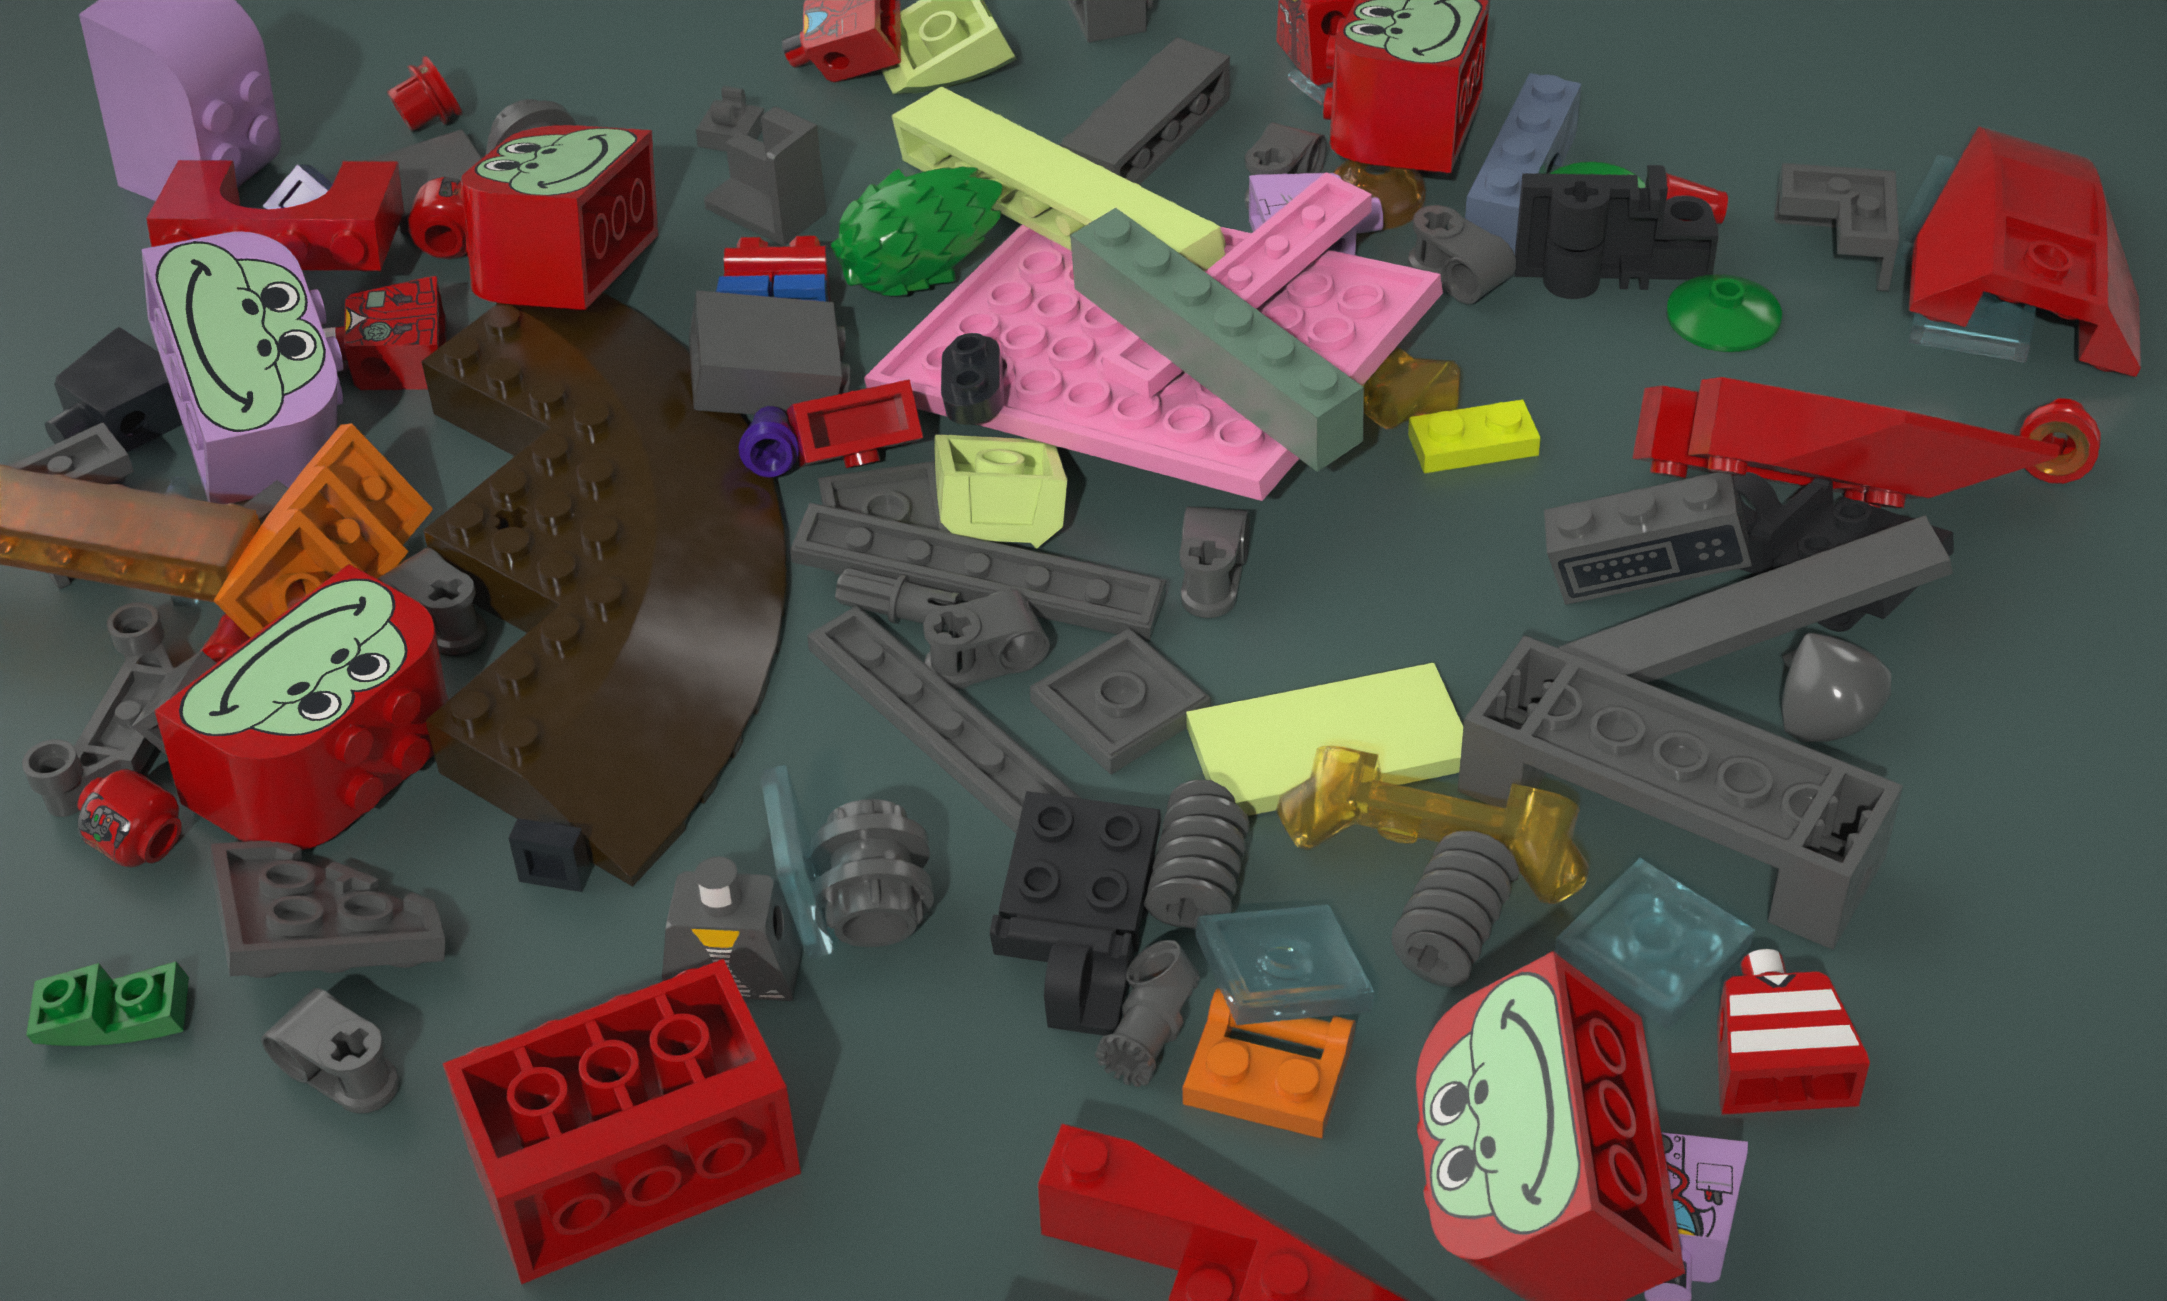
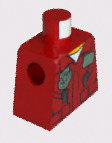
(391, 333)

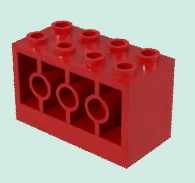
(623, 1119)

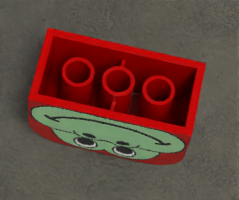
(1406, 81)
(558, 214)
(309, 715)
(1547, 1139)

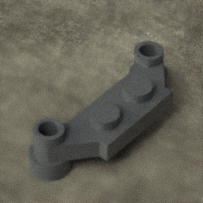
(108, 741)

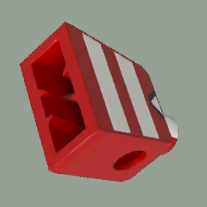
(1785, 1041)

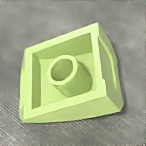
(946, 46)
(1000, 488)

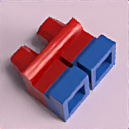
(777, 271)

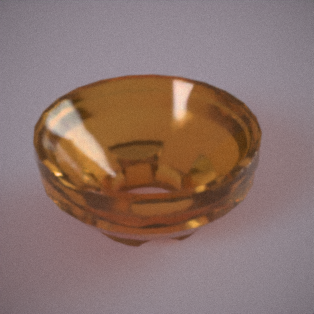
(1399, 189)

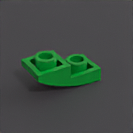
(94, 1009)

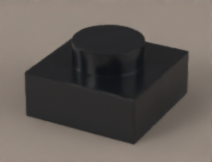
(550, 854)

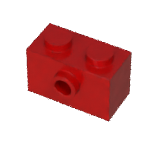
(855, 424)

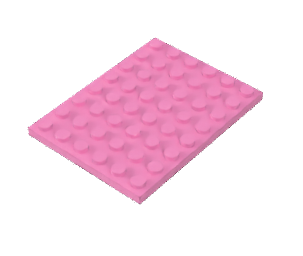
(1055, 342)

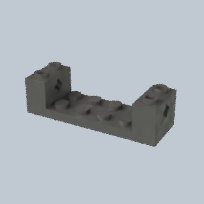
(1690, 768)

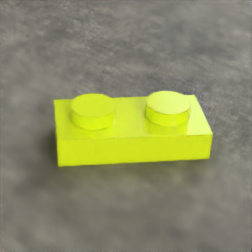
(1474, 436)

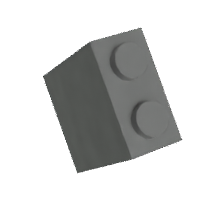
(764, 352)

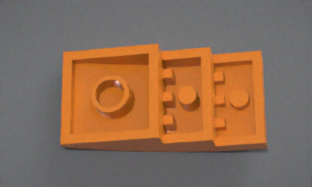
(335, 514)

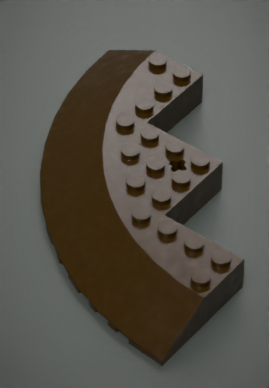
(626, 559)

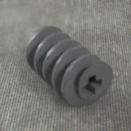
(1197, 855)
(1454, 907)

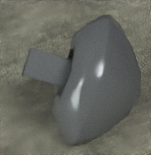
(1832, 689)

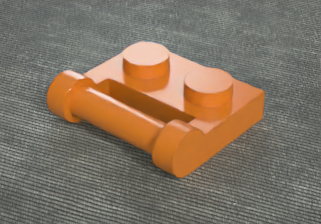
(1267, 1082)

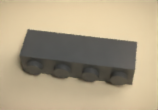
(1154, 111)

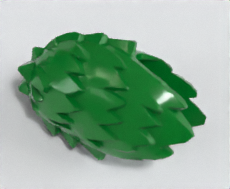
(915, 229)

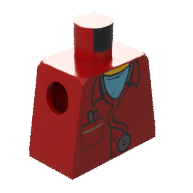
(847, 37)

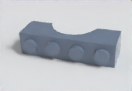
(1532, 137)

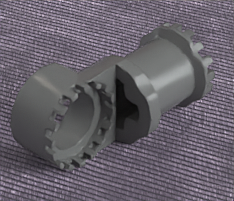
(1160, 983)

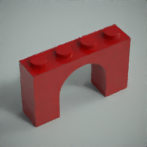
(338, 231)

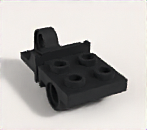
(1609, 228)
(1813, 525)
(1078, 903)

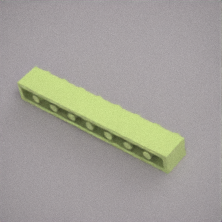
(1042, 181)

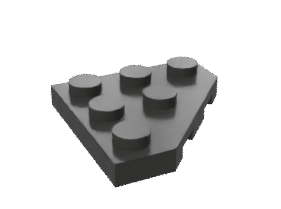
(302, 917)

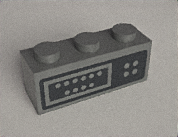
(1647, 537)

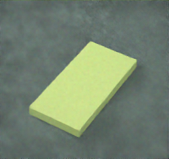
(1271, 740)

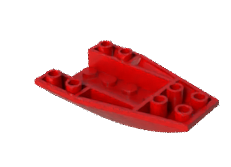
(2032, 233)

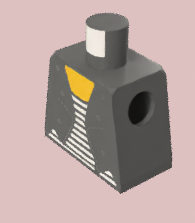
(737, 920)

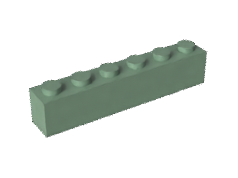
(1218, 339)

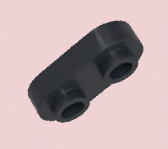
(972, 379)

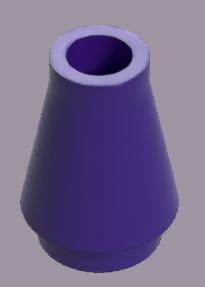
(769, 443)

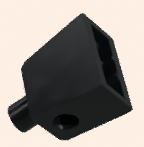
(119, 386)

